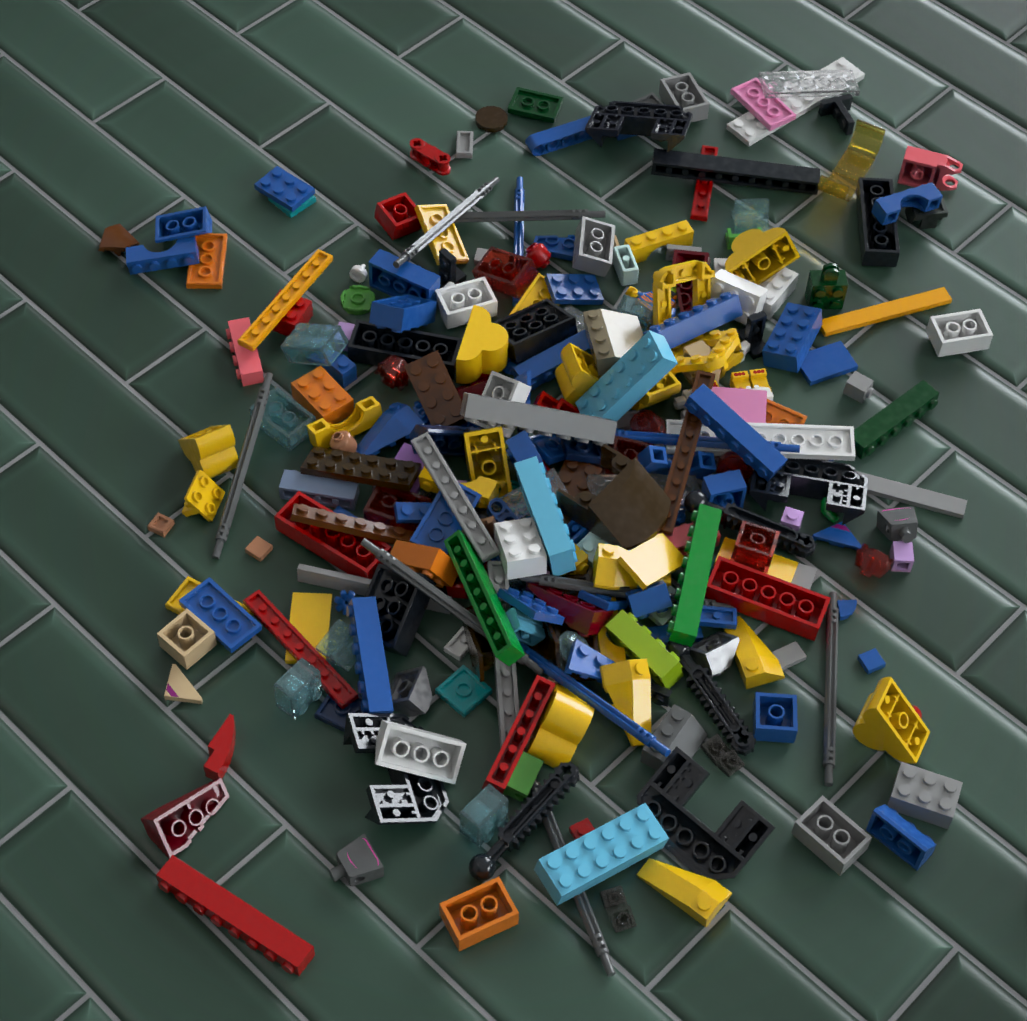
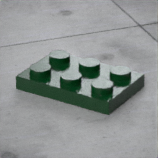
(535, 105)

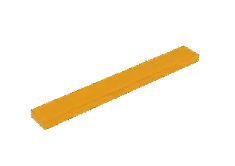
(285, 300)
(885, 311)

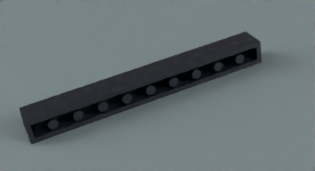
(735, 171)

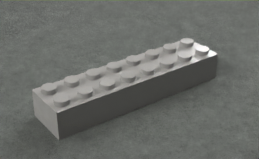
(534, 417)

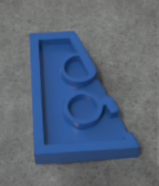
(558, 247)

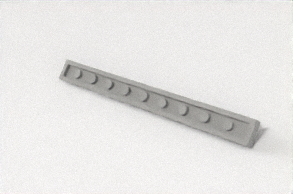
(504, 675)

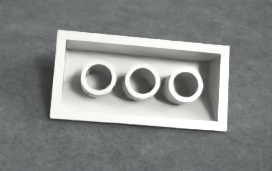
(419, 752)

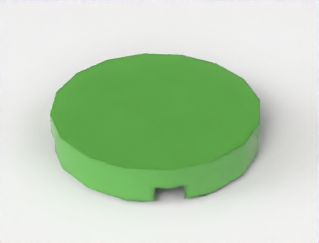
(357, 300)

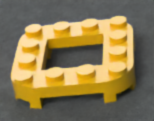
(678, 273)
(724, 344)

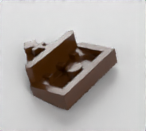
(116, 239)

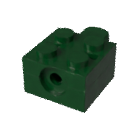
(826, 287)

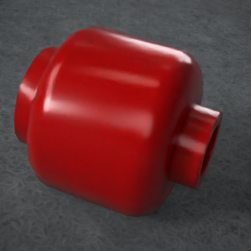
(539, 255)

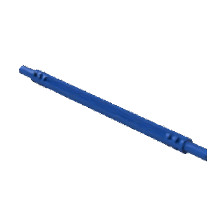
(518, 225)
(703, 441)
(596, 702)

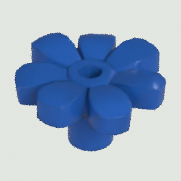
(344, 600)

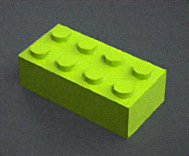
(639, 644)

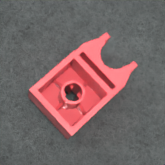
(926, 166)

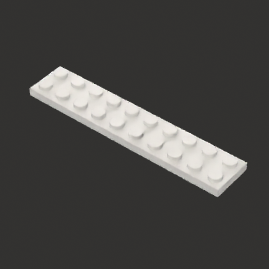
(751, 130)
(815, 441)

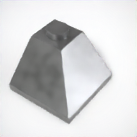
(715, 652)
(411, 692)

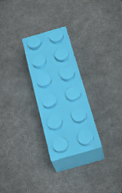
(629, 378)
(546, 515)
(600, 854)

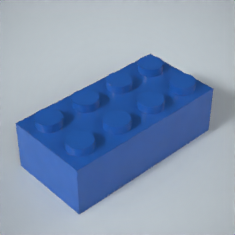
(403, 280)
(402, 312)
(792, 337)

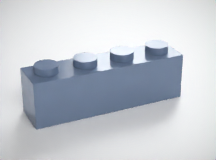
(323, 490)

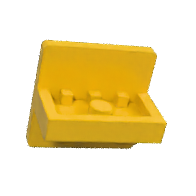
(203, 497)

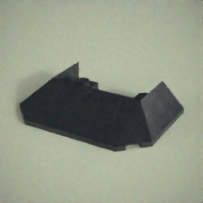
(642, 119)
(815, 479)
(411, 796)
(702, 850)

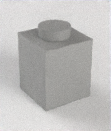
(859, 387)

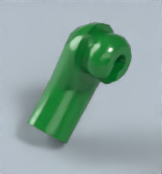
(832, 516)

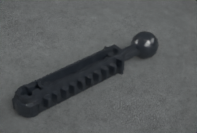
(732, 517)
(714, 701)
(483, 865)

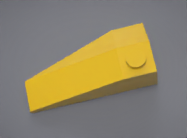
(609, 573)
(753, 657)
(630, 691)
(689, 891)

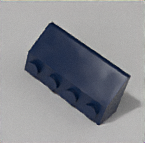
(446, 438)

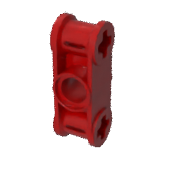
(430, 156)

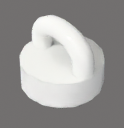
(358, 273)

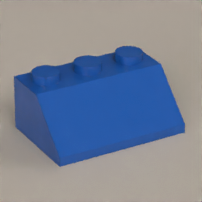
(182, 224)
(900, 836)

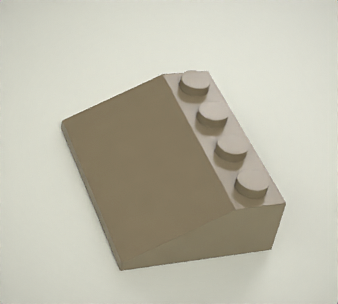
(610, 336)

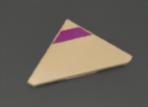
(180, 688)

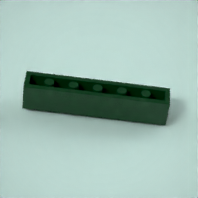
(894, 418)

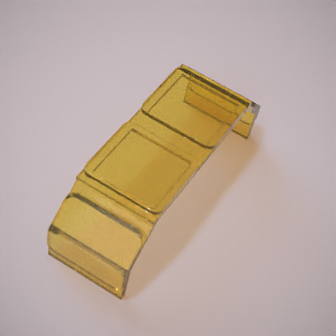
(855, 161)

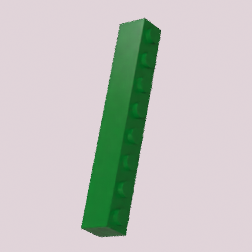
(695, 575)
(484, 599)

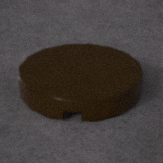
(491, 119)

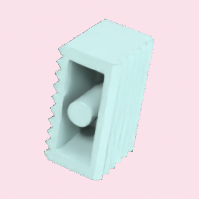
(625, 265)

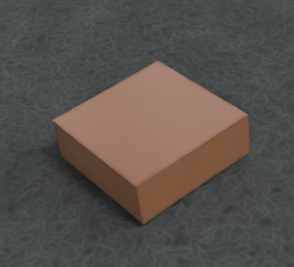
(161, 524)
(259, 548)

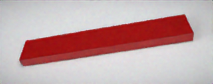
(703, 191)

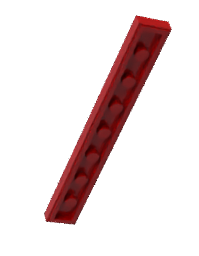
(299, 647)

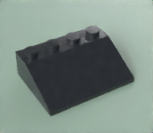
(537, 329)
(399, 608)

